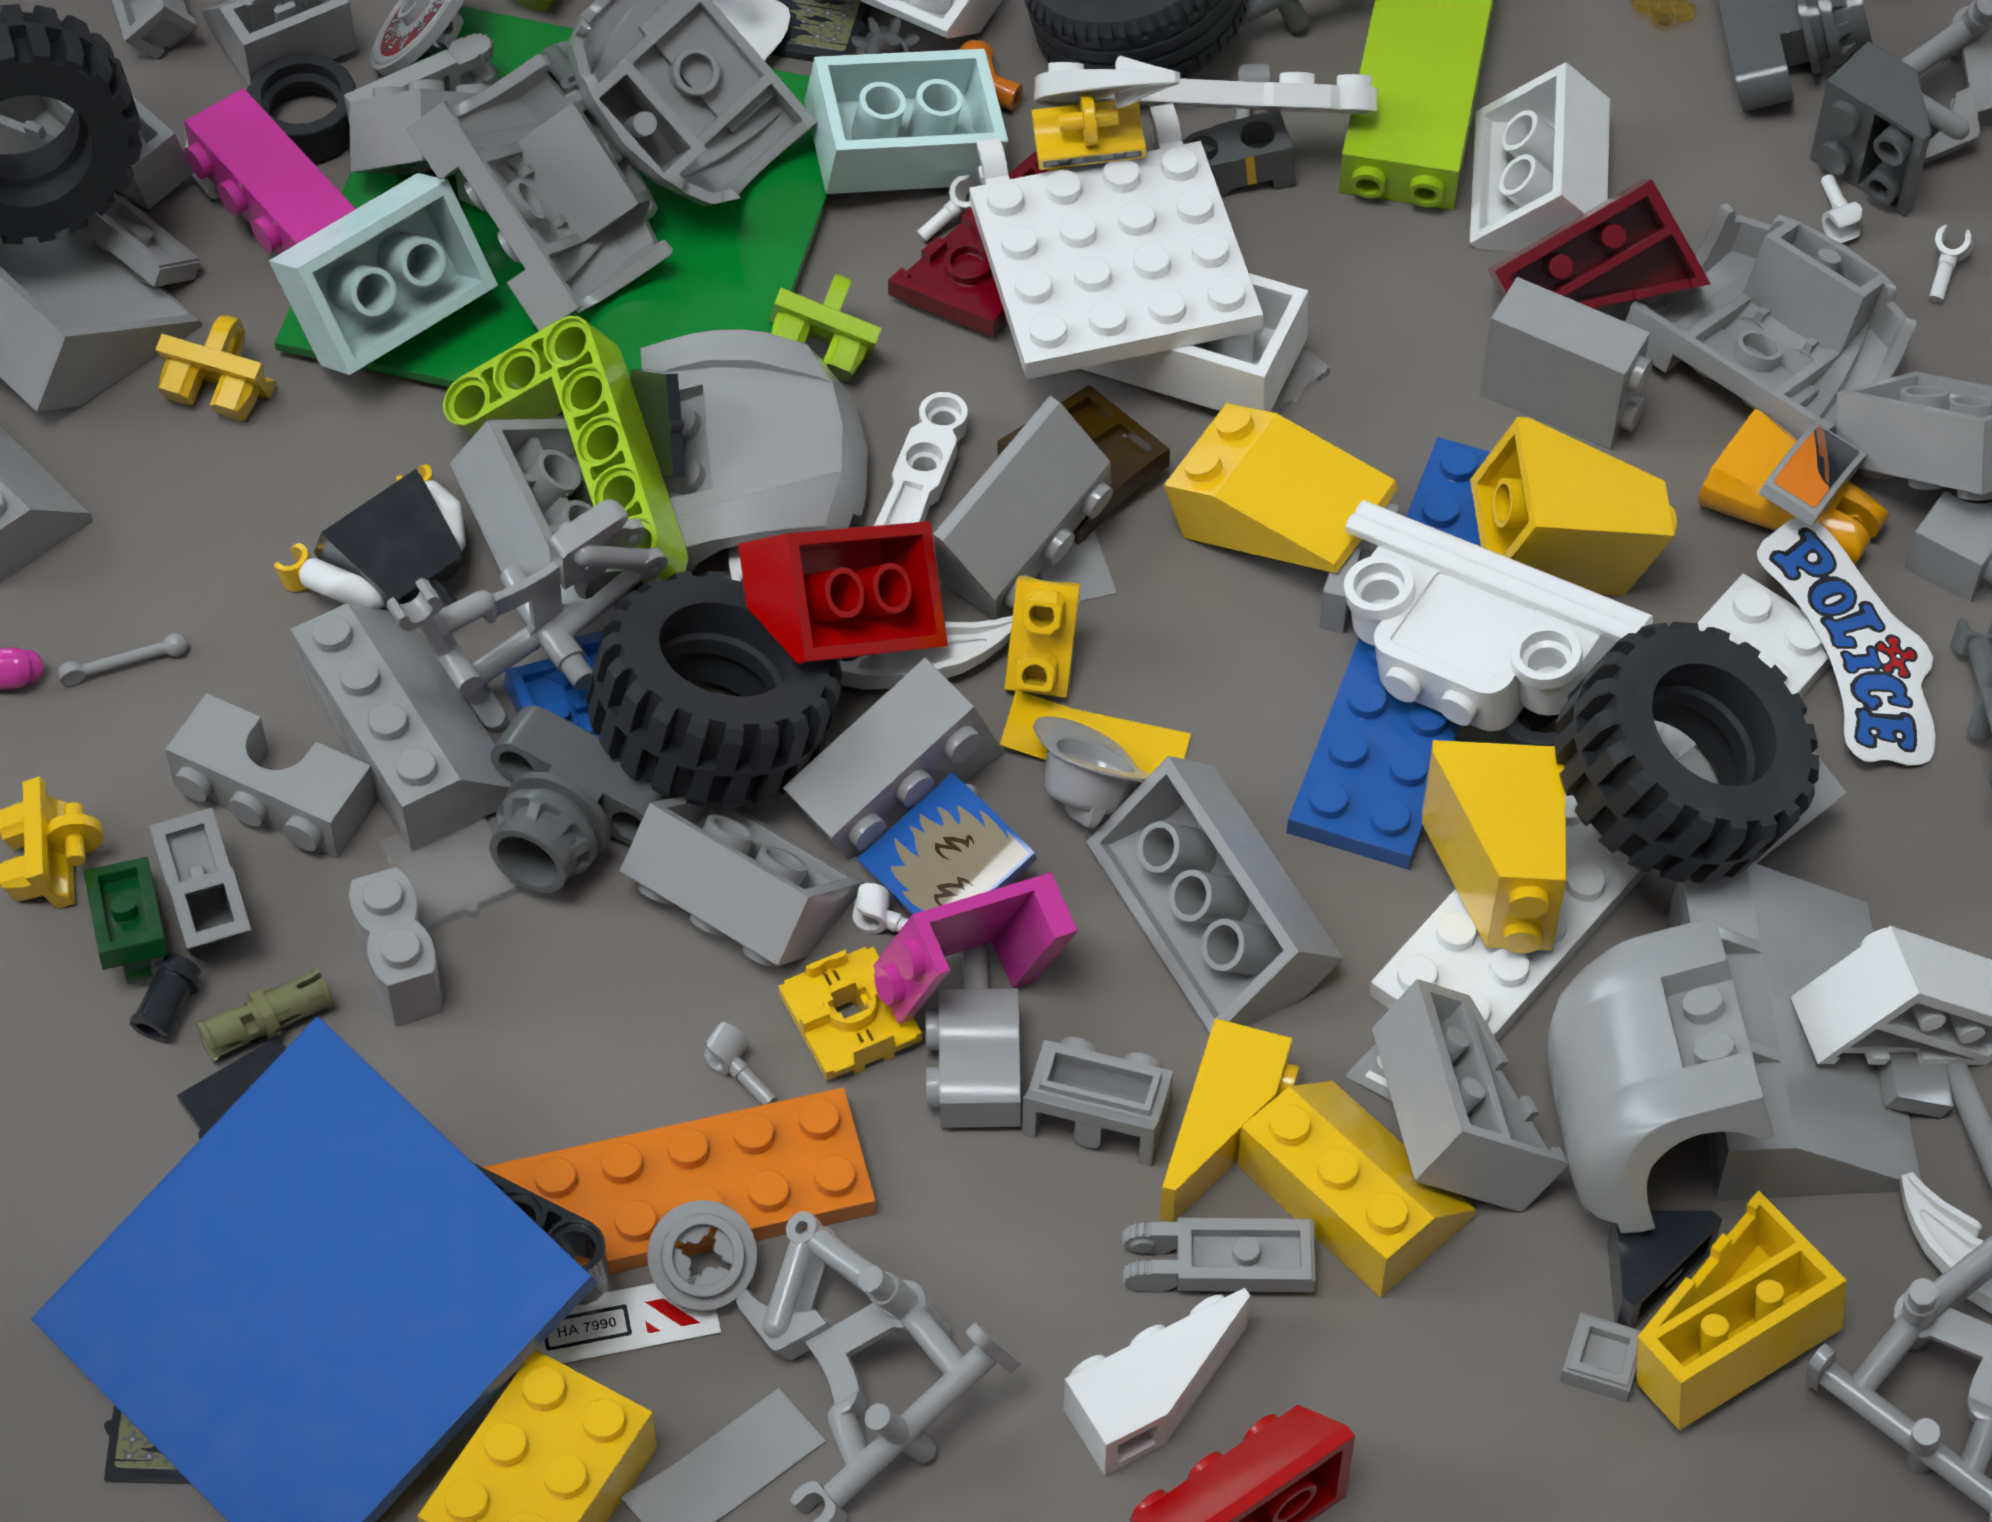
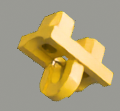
(219, 362)

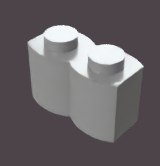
(396, 946)
(977, 1058)

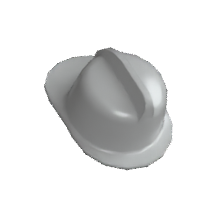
(1085, 769)

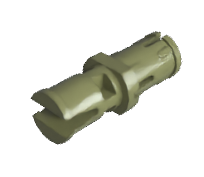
(265, 1014)

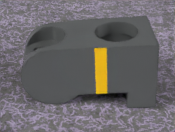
(1248, 151)

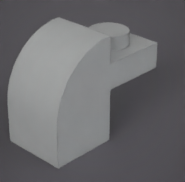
(199, 879)

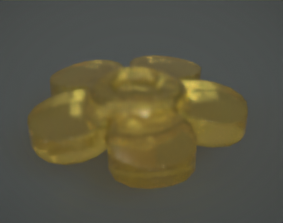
(1665, 11)

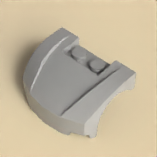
(683, 95)
(551, 187)
(1781, 320)
(764, 440)

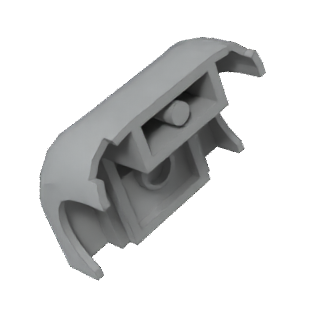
(1647, 1057)

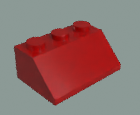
(846, 590)
(1279, 1473)

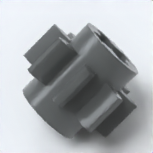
(889, 32)

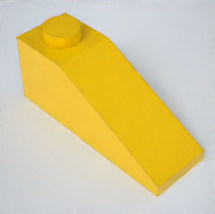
(1235, 1081)

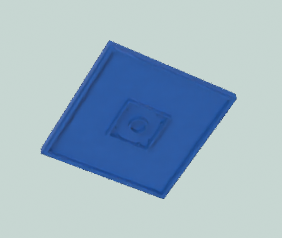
(313, 1296)

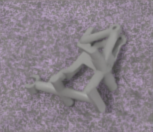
(1966, 39)
(548, 602)
(1922, 1315)
(794, 1328)

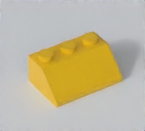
(1353, 1178)

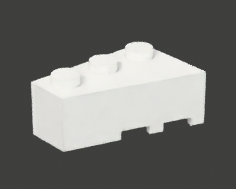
(1901, 998)

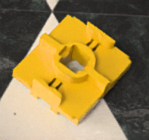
(848, 1042)

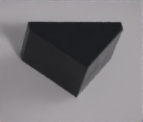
(1655, 1261)

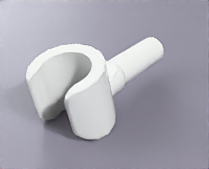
(951, 210)
(1842, 219)
(1947, 262)
(872, 910)

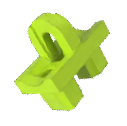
(848, 336)

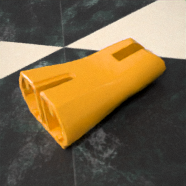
(1747, 464)

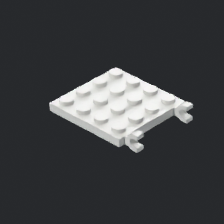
(1113, 255)

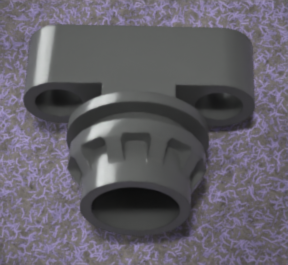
(1778, 34)
(561, 801)

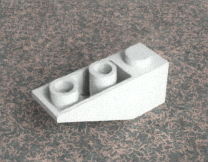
(1144, 1391)

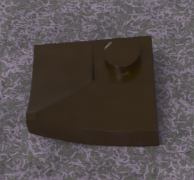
(1129, 447)

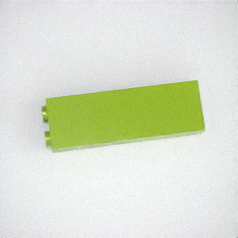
(1427, 79)

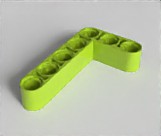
(585, 376)

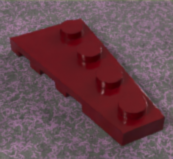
(956, 274)

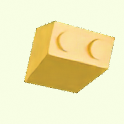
(1570, 509)
(1500, 837)

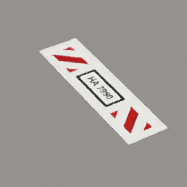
(626, 1322)

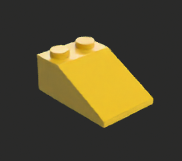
(1272, 490)

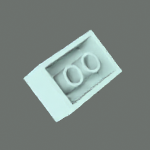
(901, 118)
(383, 273)

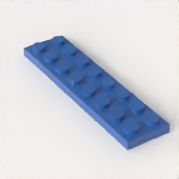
(1375, 749)

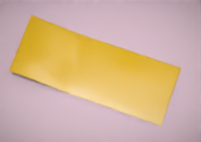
(1143, 742)

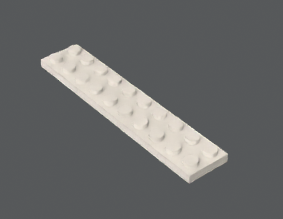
(1505, 983)

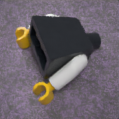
(385, 547)

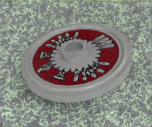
(413, 30)

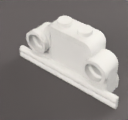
(1473, 625)

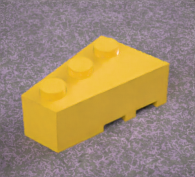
(1740, 1316)

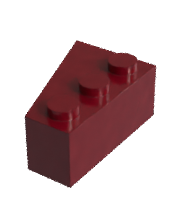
(1609, 253)

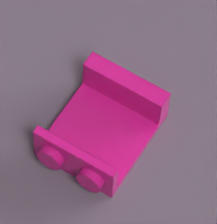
(1022, 920)

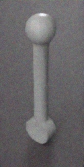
(74, 672)

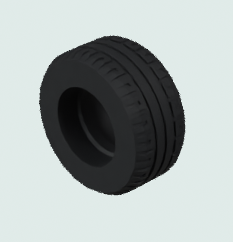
(1155, 32)

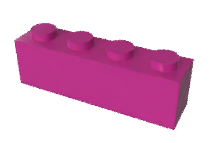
(261, 173)

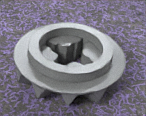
(714, 1285)

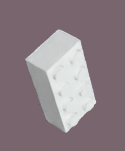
(1230, 370)

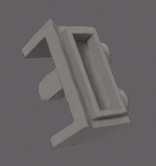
(1099, 1094)

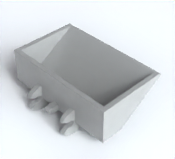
(77, 320)
(1823, 1117)

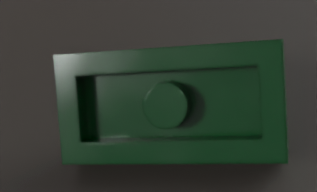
(126, 917)

